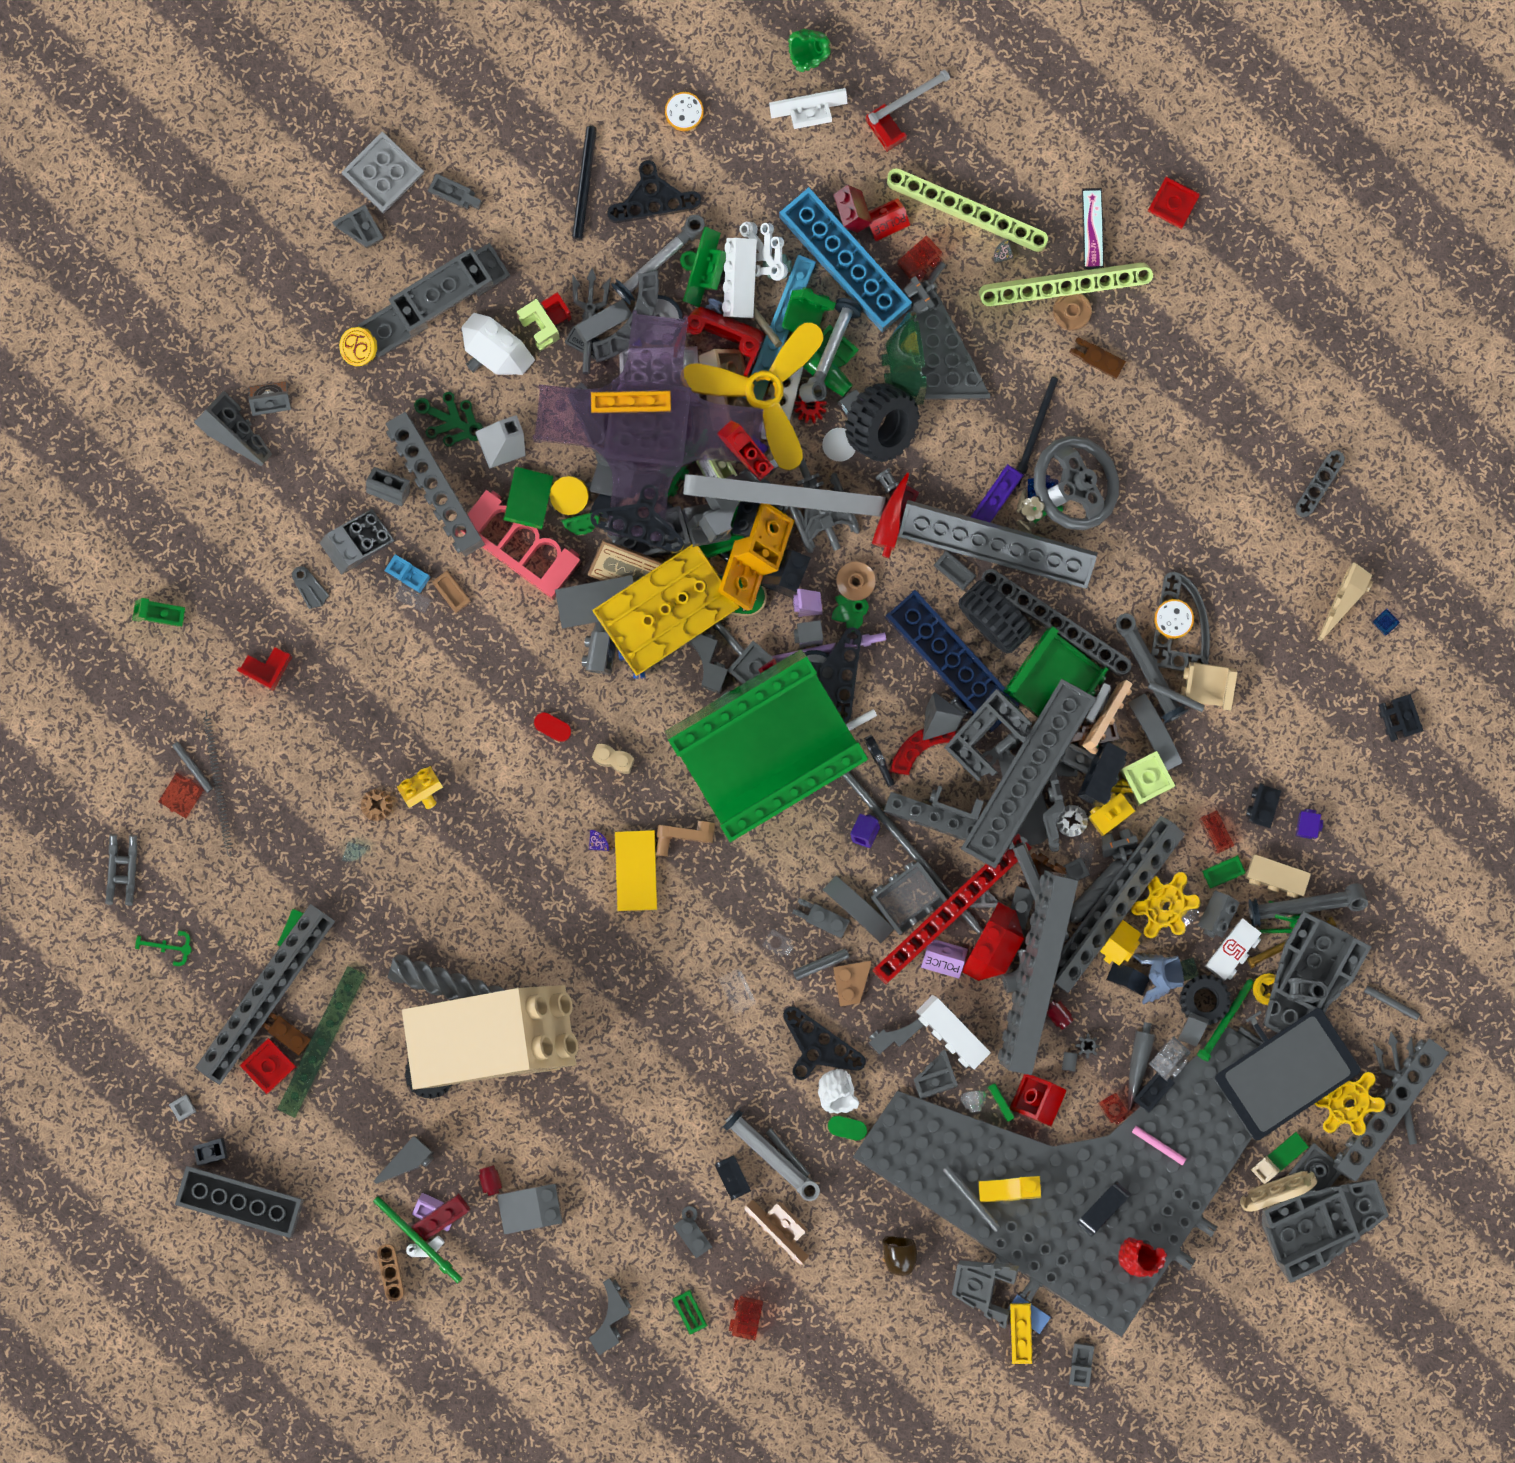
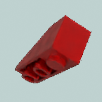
(745, 449)

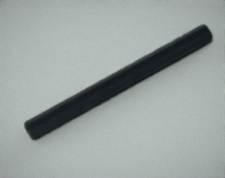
(584, 182)

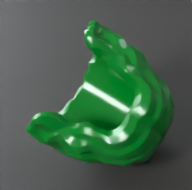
(808, 49)

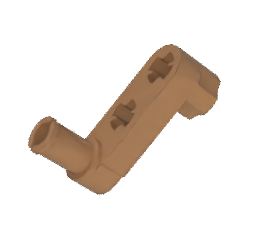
(703, 834)

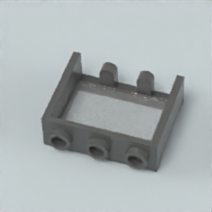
(908, 897)

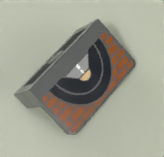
(269, 398)

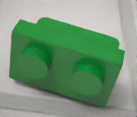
(805, 308)

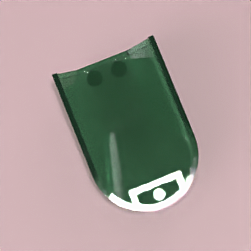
(905, 358)

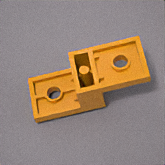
(756, 556)

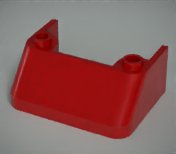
(748, 337)

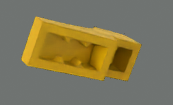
(1010, 1189)

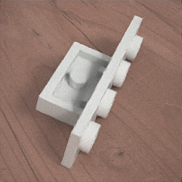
(809, 109)

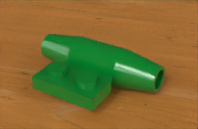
(835, 377)

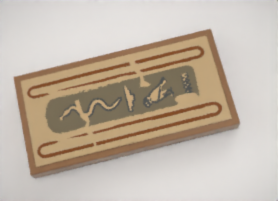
(617, 561)

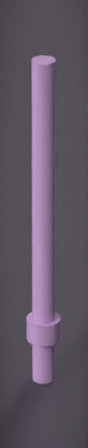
(866, 640)

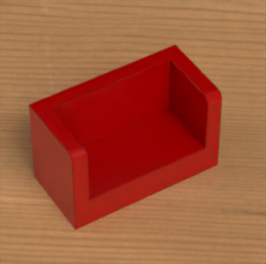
(886, 131)

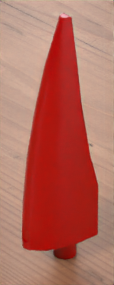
(889, 523)

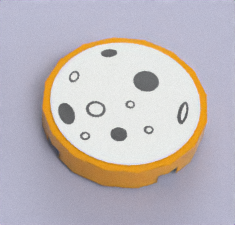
(684, 111)
(1174, 619)

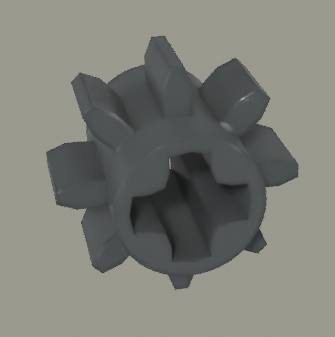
(1093, 1046)

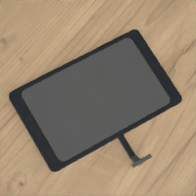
(1287, 1073)

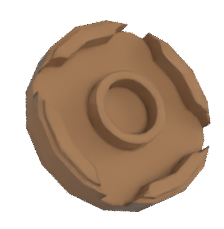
(1069, 316)

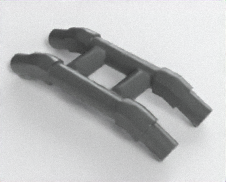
(113, 878)

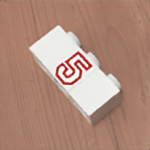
(1233, 950)

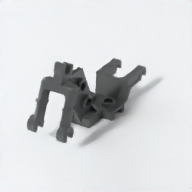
(1051, 816)

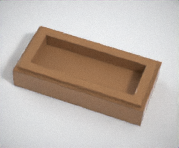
(451, 591)

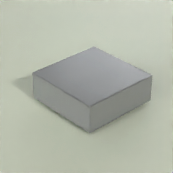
(182, 1108)

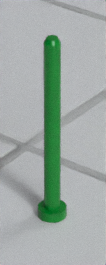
(1205, 1053)

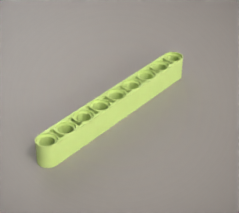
(961, 202)
(1074, 287)

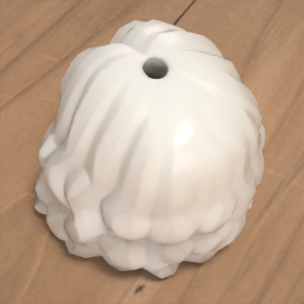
(837, 1092)

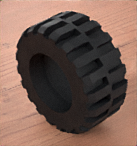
(867, 414)
(995, 616)

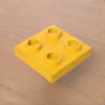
(420, 788)

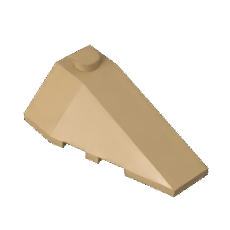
(1351, 589)

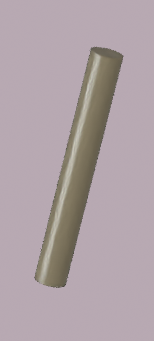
(766, 328)

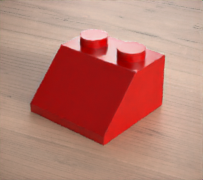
(1038, 1099)

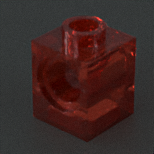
(1105, 1104)

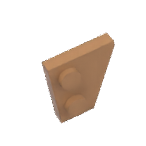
(851, 982)

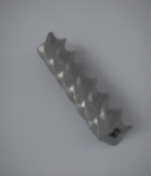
(436, 979)

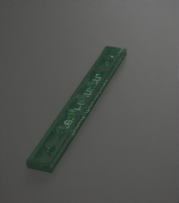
(321, 1042)

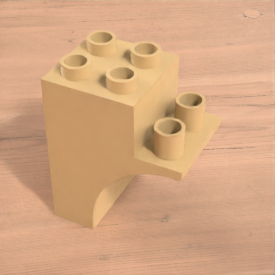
(490, 1036)

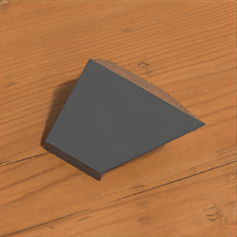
(940, 717)

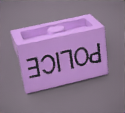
(944, 958)

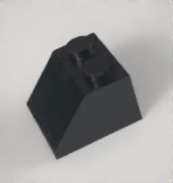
(789, 574)

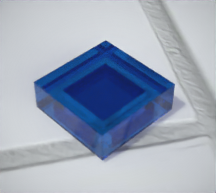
(1385, 622)

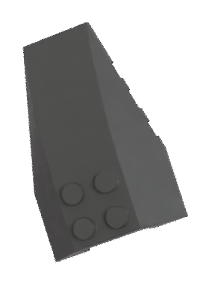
(1315, 954)
(1320, 1225)

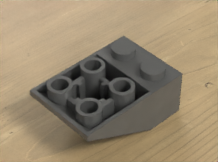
(356, 541)

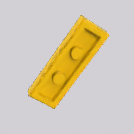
(1021, 1333)

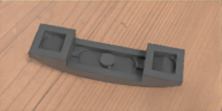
(1155, 731)
(858, 909)

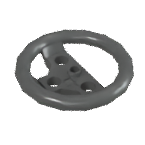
(1079, 480)

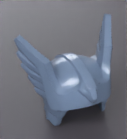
(1164, 973)

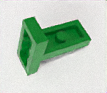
(158, 612)

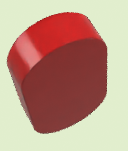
(552, 727)

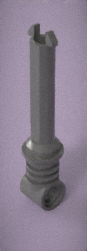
(1028, 869)

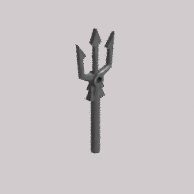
(589, 311)
(1407, 1116)

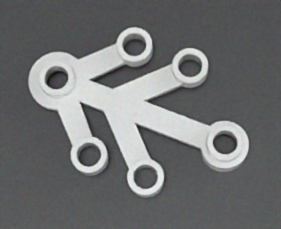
(777, 268)

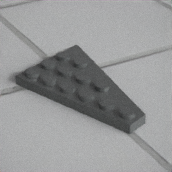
(947, 363)

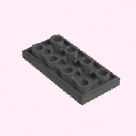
(578, 601)

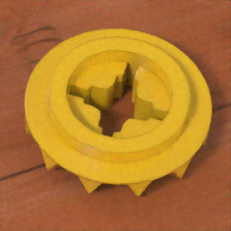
(1258, 988)

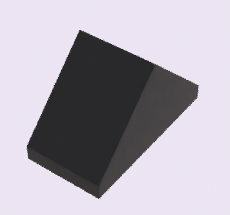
(1128, 978)

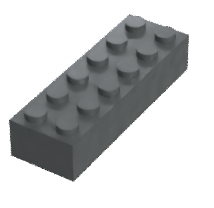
(239, 1202)

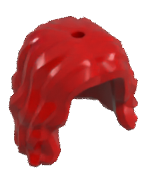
(1140, 1258)

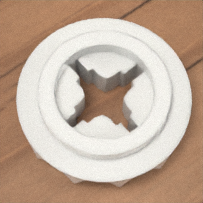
(1075, 829)

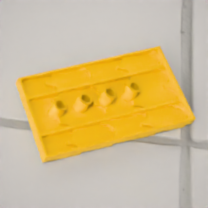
(652, 620)

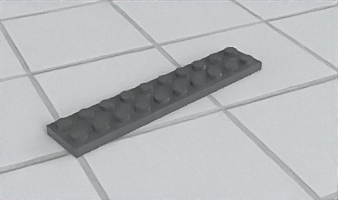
(997, 544)
(1028, 774)

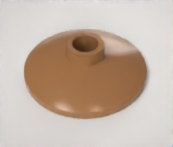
(858, 571)

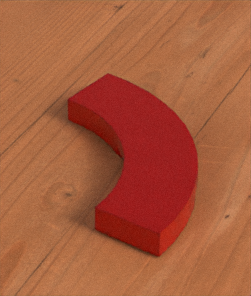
(913, 748)

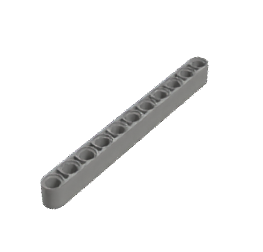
(783, 495)

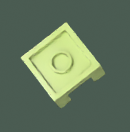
(535, 312)
(1147, 778)

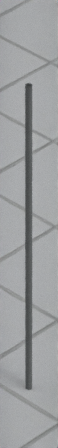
(876, 809)

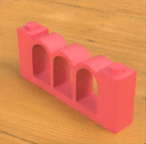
(558, 573)

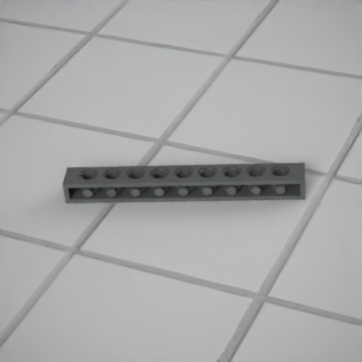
(1116, 902)
(264, 994)

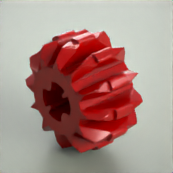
(802, 406)

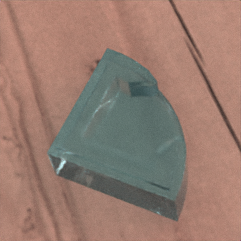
(353, 852)

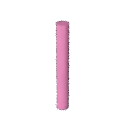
(1159, 1145)

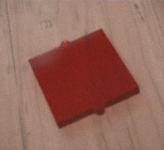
(181, 795)

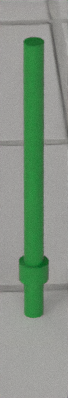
(444, 1266)

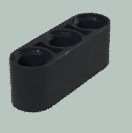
(1104, 1208)

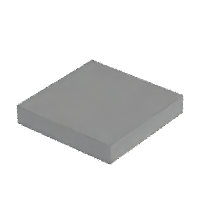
(1099, 704)

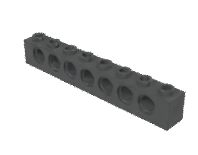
(471, 540)
(1435, 1055)

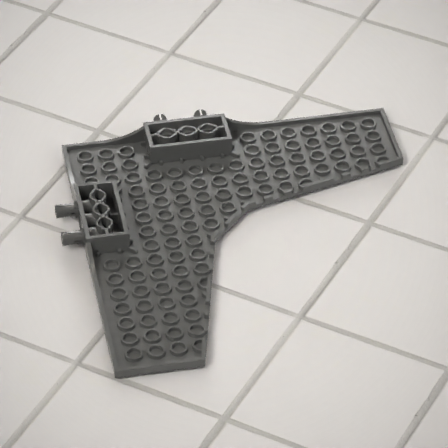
(1041, 1235)

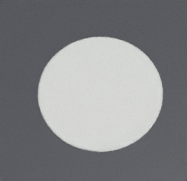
(837, 446)

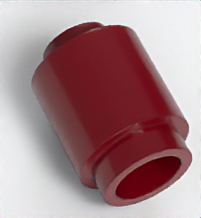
(1059, 1014)
(490, 1180)

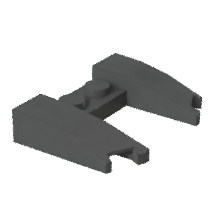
(962, 744)

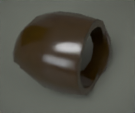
(900, 1258)

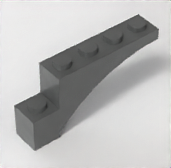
(718, 519)

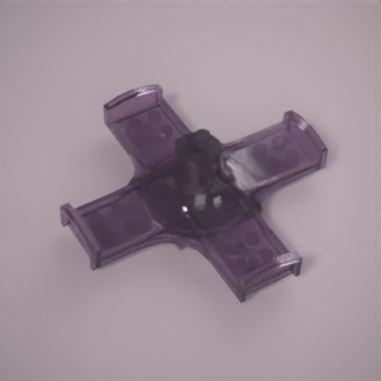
(645, 445)

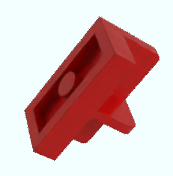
(556, 309)

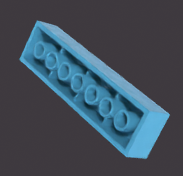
(845, 259)

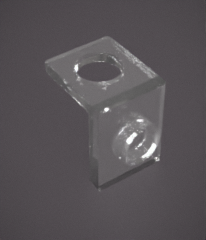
(785, 947)

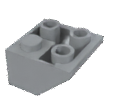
(502, 441)

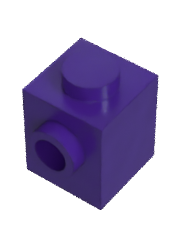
(1309, 824)
(865, 830)

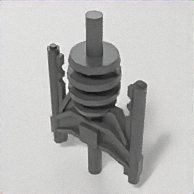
(820, 520)

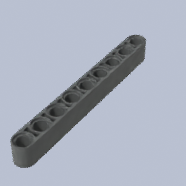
(1066, 624)

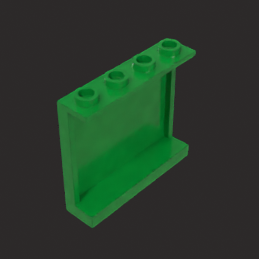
(1046, 666)

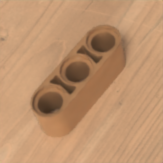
(393, 1262)

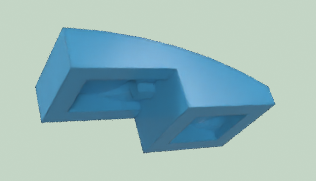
(407, 573)

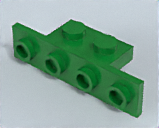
(706, 267)

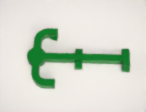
(185, 949)

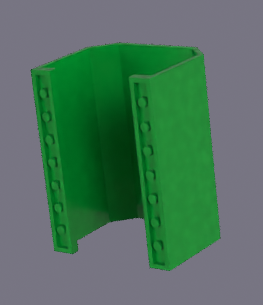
(766, 745)

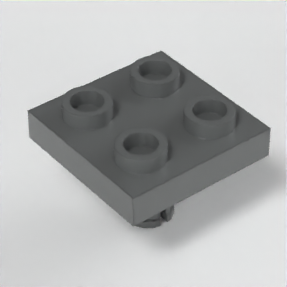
(1319, 1163)

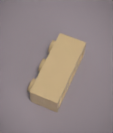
(1277, 876)

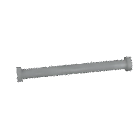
(943, 76)

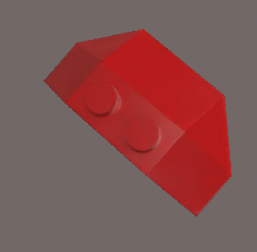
(995, 945)

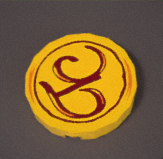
(358, 346)

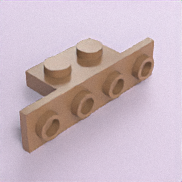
(782, 1227)

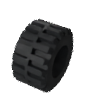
(1213, 984)

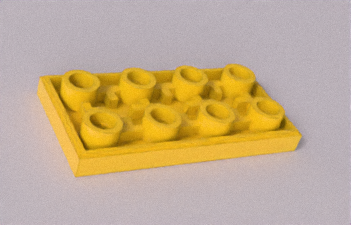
(636, 870)

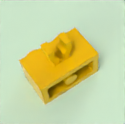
(1110, 814)
(1121, 944)

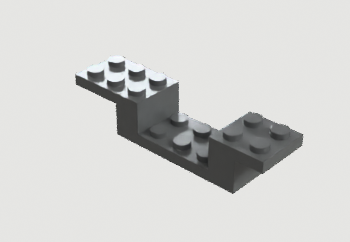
(433, 295)

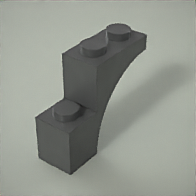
(714, 674)
(607, 1336)

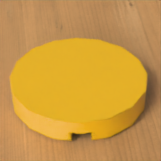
(569, 495)

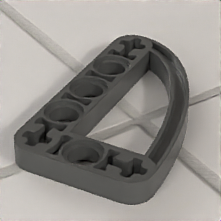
(1169, 655)

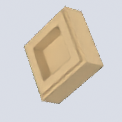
(1265, 1170)

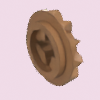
(375, 814)

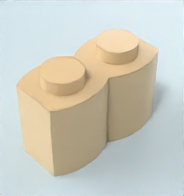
(608, 757)

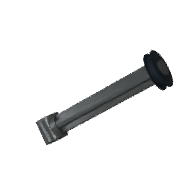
(1149, 667)
(1353, 898)

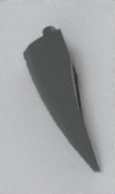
(1139, 1061)

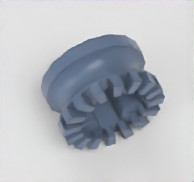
(714, 305)

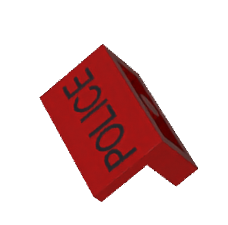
(888, 219)

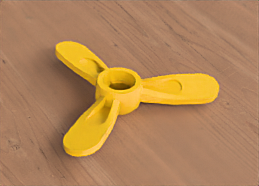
(778, 429)

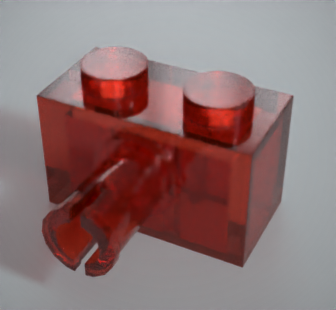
(920, 258)
(747, 1317)

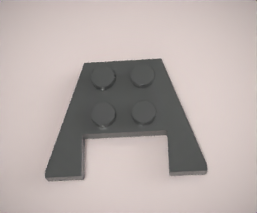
(975, 1286)

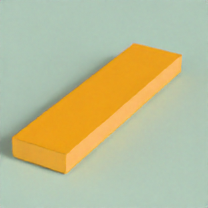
(630, 401)

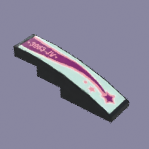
(1092, 228)

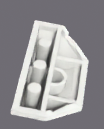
(495, 346)

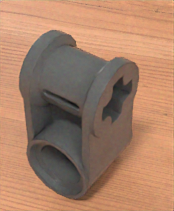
(1303, 990)

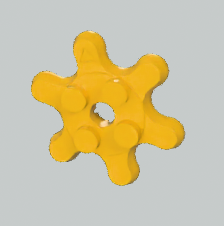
(1158, 896)
(1354, 1116)

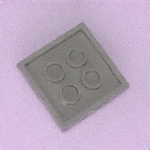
(382, 172)

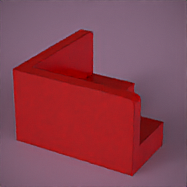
(268, 673)

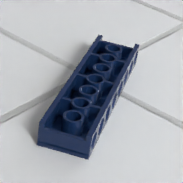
(945, 652)

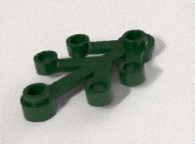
(452, 421)

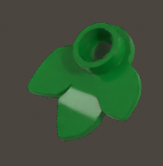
(848, 613)

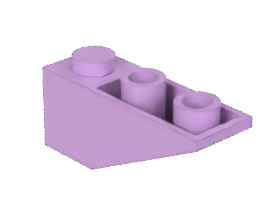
(807, 603)

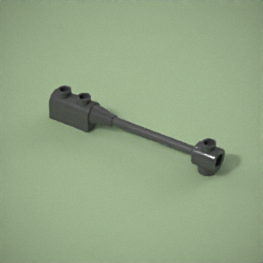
(600, 645)

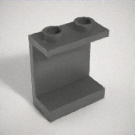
(975, 811)

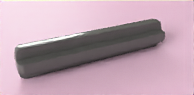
(821, 964)

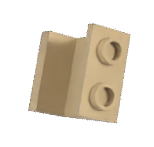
(1210, 684)

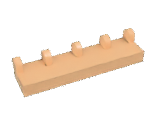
(1106, 716)

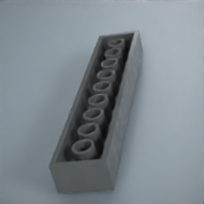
(1037, 972)

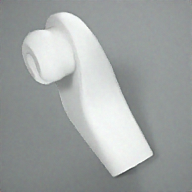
(414, 1250)

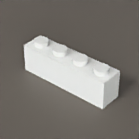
(739, 277)
(953, 1032)

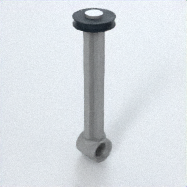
(770, 1154)

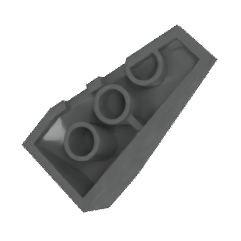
(228, 427)

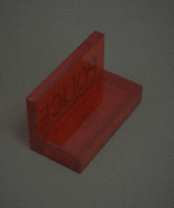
(1216, 832)

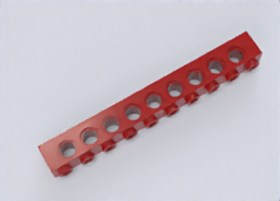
(945, 916)

